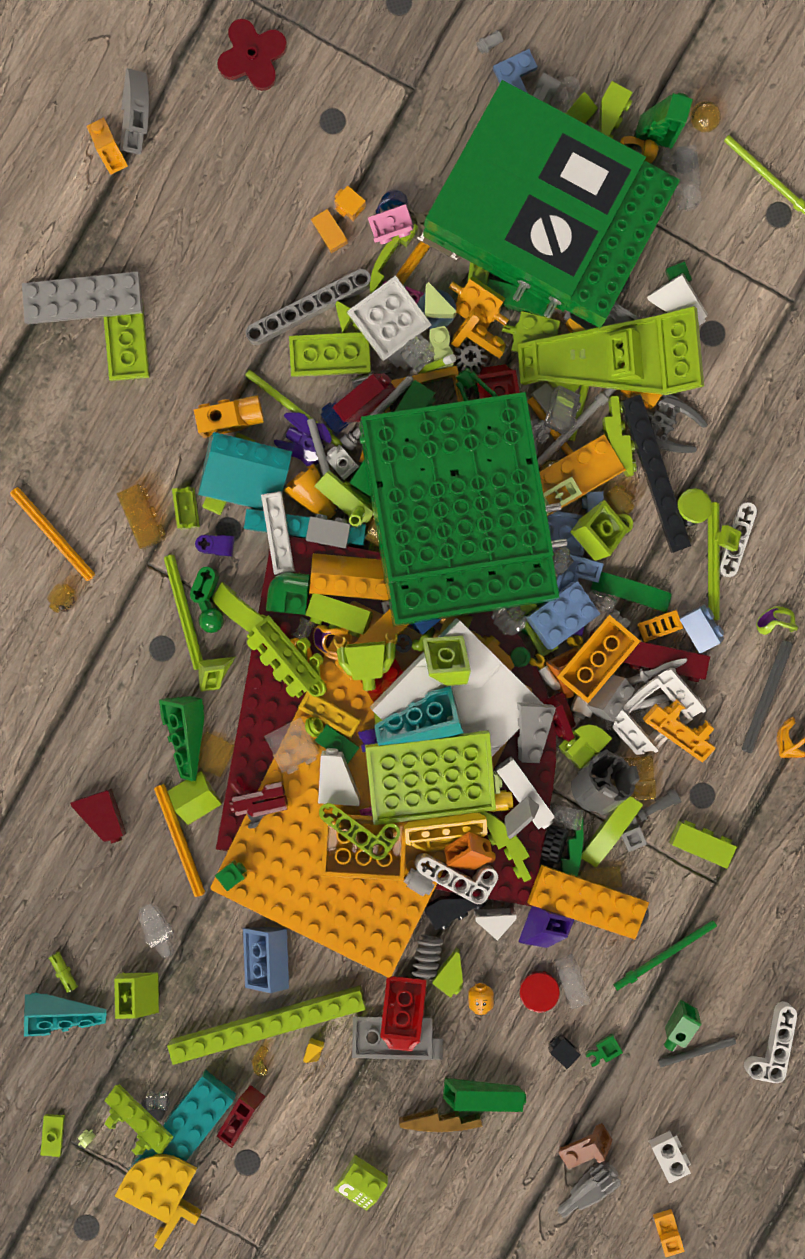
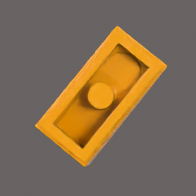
(329, 231)

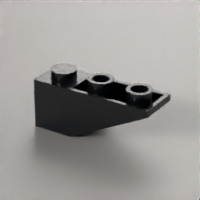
(448, 908)

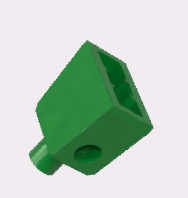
(682, 1026)

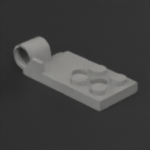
(427, 1049)

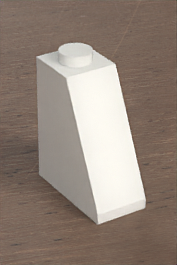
(676, 296)
(336, 780)

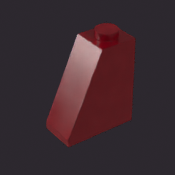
(364, 398)
(101, 815)

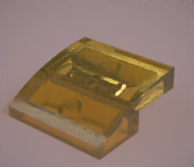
(646, 786)

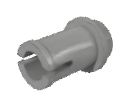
(489, 42)

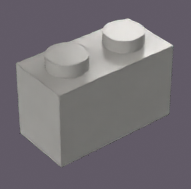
(328, 532)
(611, 698)

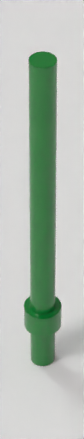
(632, 976)

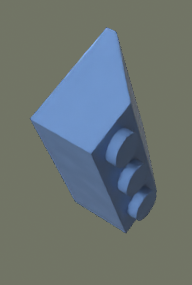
(266, 959)

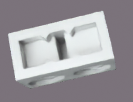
(668, 1157)

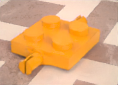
(480, 295)

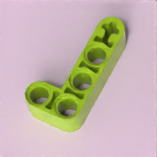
(356, 828)

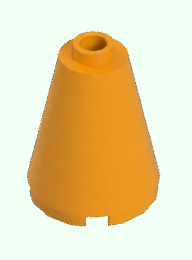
(303, 491)

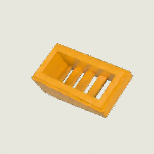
(678, 625)

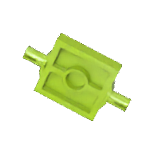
(531, 328)

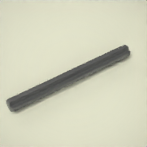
(767, 696)

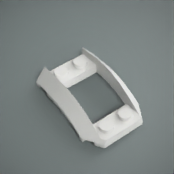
(675, 689)

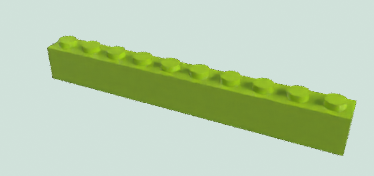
(266, 1025)

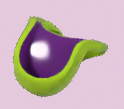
(768, 620)

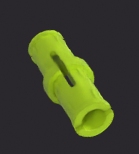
(63, 972)

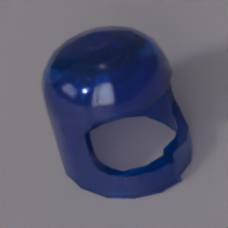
(395, 197)

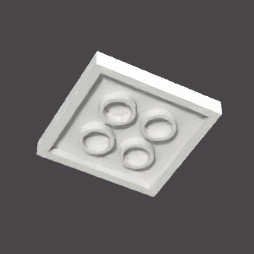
(389, 318)

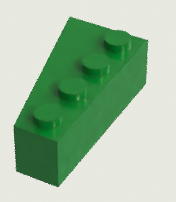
(665, 120)

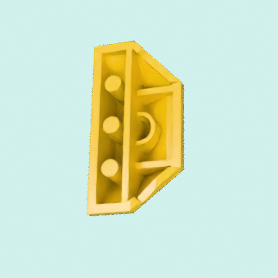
(439, 832)

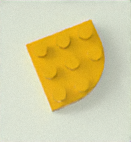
(156, 1185)

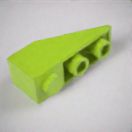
(612, 106)

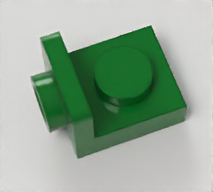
(231, 875)

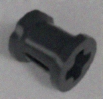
(407, 648)

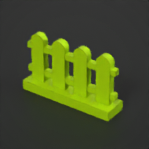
(286, 653)

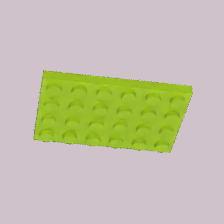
(431, 778)

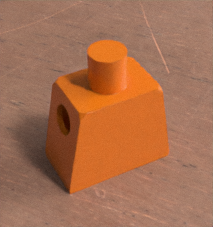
(469, 852)

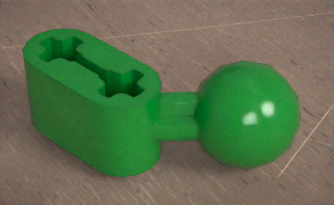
(211, 619)

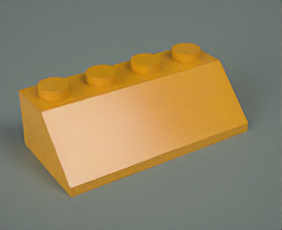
(347, 577)
(598, 659)

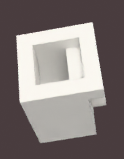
(346, 467)

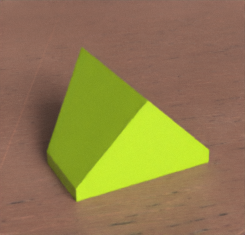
(212, 672)

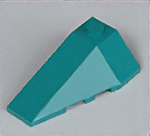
(427, 719)
(49, 1013)

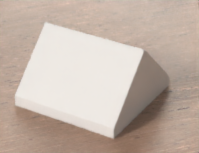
(495, 920)

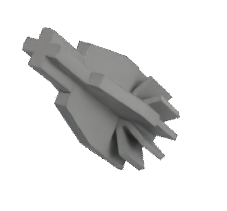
(591, 1188)

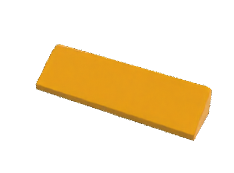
(377, 633)

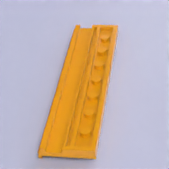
(588, 466)

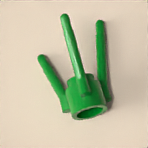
(468, 379)

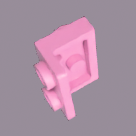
(391, 223)

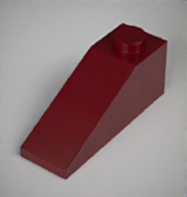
(240, 1116)

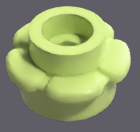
(86, 1138)

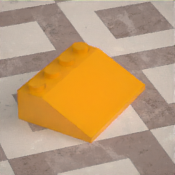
(347, 860)

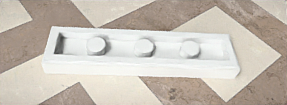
(277, 533)

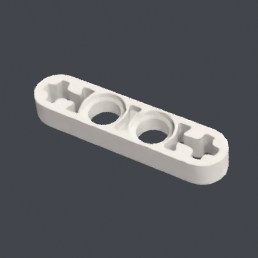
(743, 539)

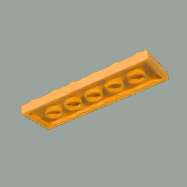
(588, 902)

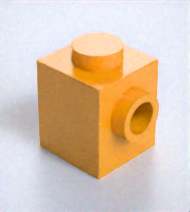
(349, 203)

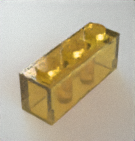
(141, 516)

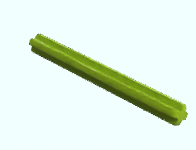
(714, 562)
(183, 610)

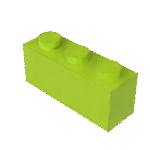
(339, 614)
(703, 843)

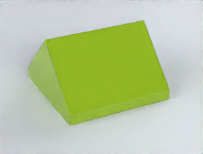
(194, 798)

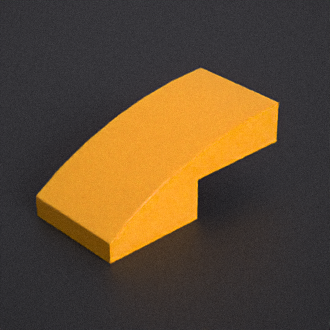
(668, 1233)

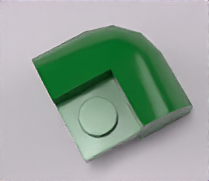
(288, 593)

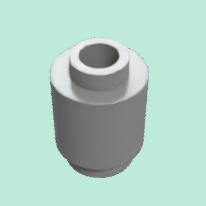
(418, 882)

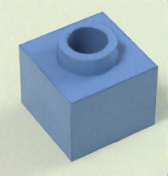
(591, 500)

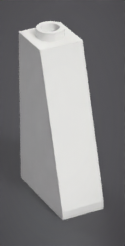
(522, 788)

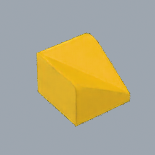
(313, 1051)

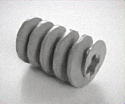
(428, 957)

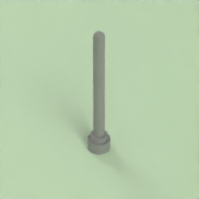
(350, 440)

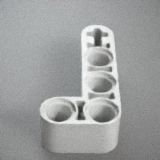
(449, 880)
(785, 1042)

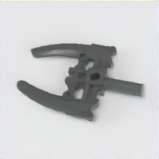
(659, 419)

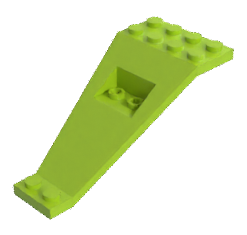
(658, 355)

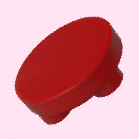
(539, 991)

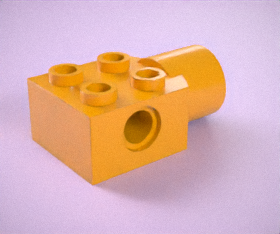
(235, 416)

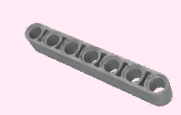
(315, 299)

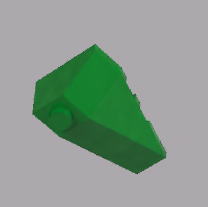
(185, 724)

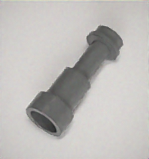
(661, 804)

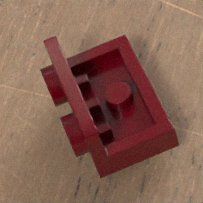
(562, 717)

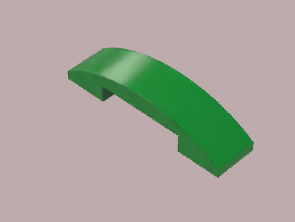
(632, 591)

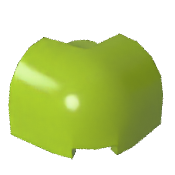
(587, 742)

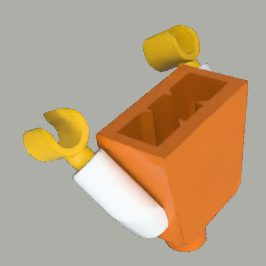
(556, 665)

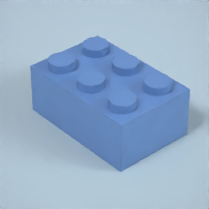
(563, 617)

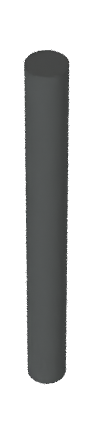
(697, 1052)

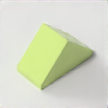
(436, 305)
(571, 487)

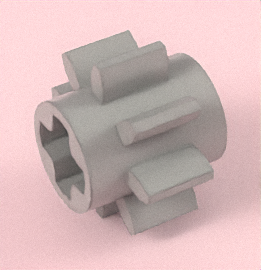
(539, 431)

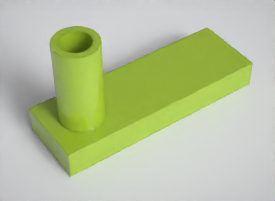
(344, 498)

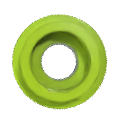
(314, 726)

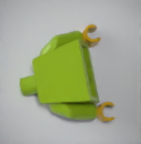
(366, 660)

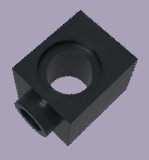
(563, 1050)

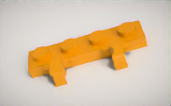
(668, 723)

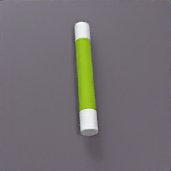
(435, 365)

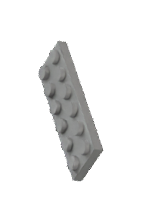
(82, 298)

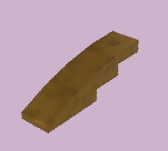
(433, 1122)

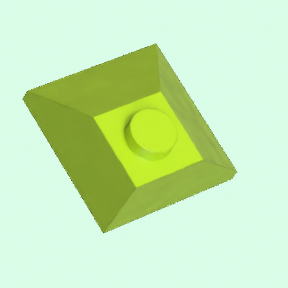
(447, 659)

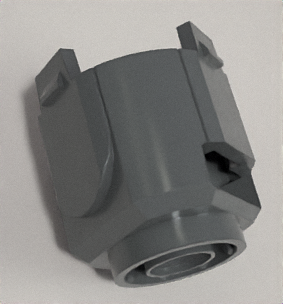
(593, 785)

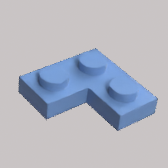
(514, 68)
(580, 568)

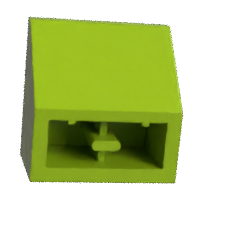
(136, 995)

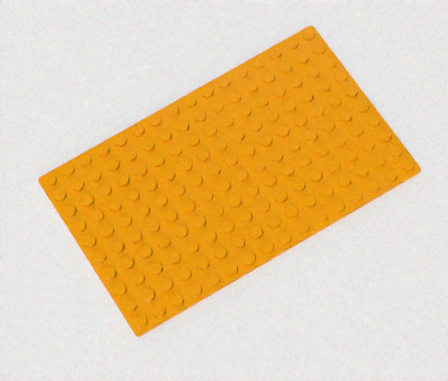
(284, 853)

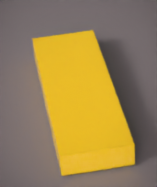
(330, 714)

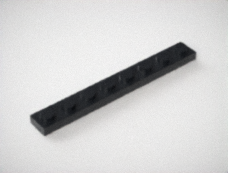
(655, 473)

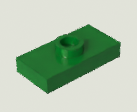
(333, 739)

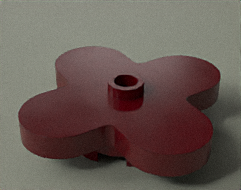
(245, 41)

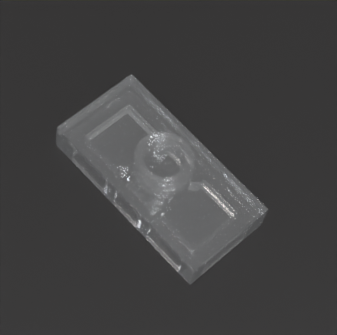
(566, 816)

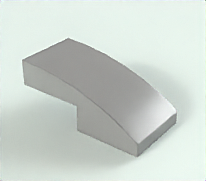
(633, 836)

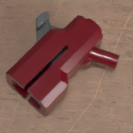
(255, 804)

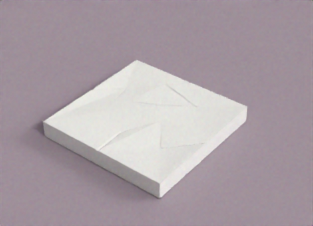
(482, 703)

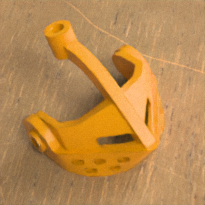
(788, 749)

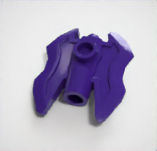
(302, 443)

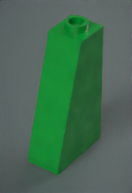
(483, 1096)

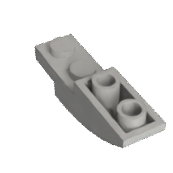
(136, 111)

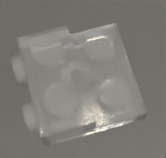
(292, 746)

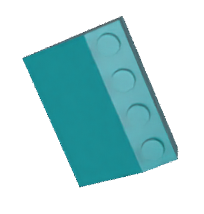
(242, 470)

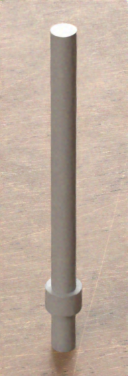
(600, 400)

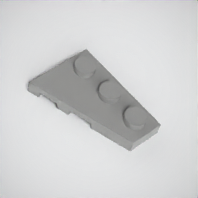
(534, 728)

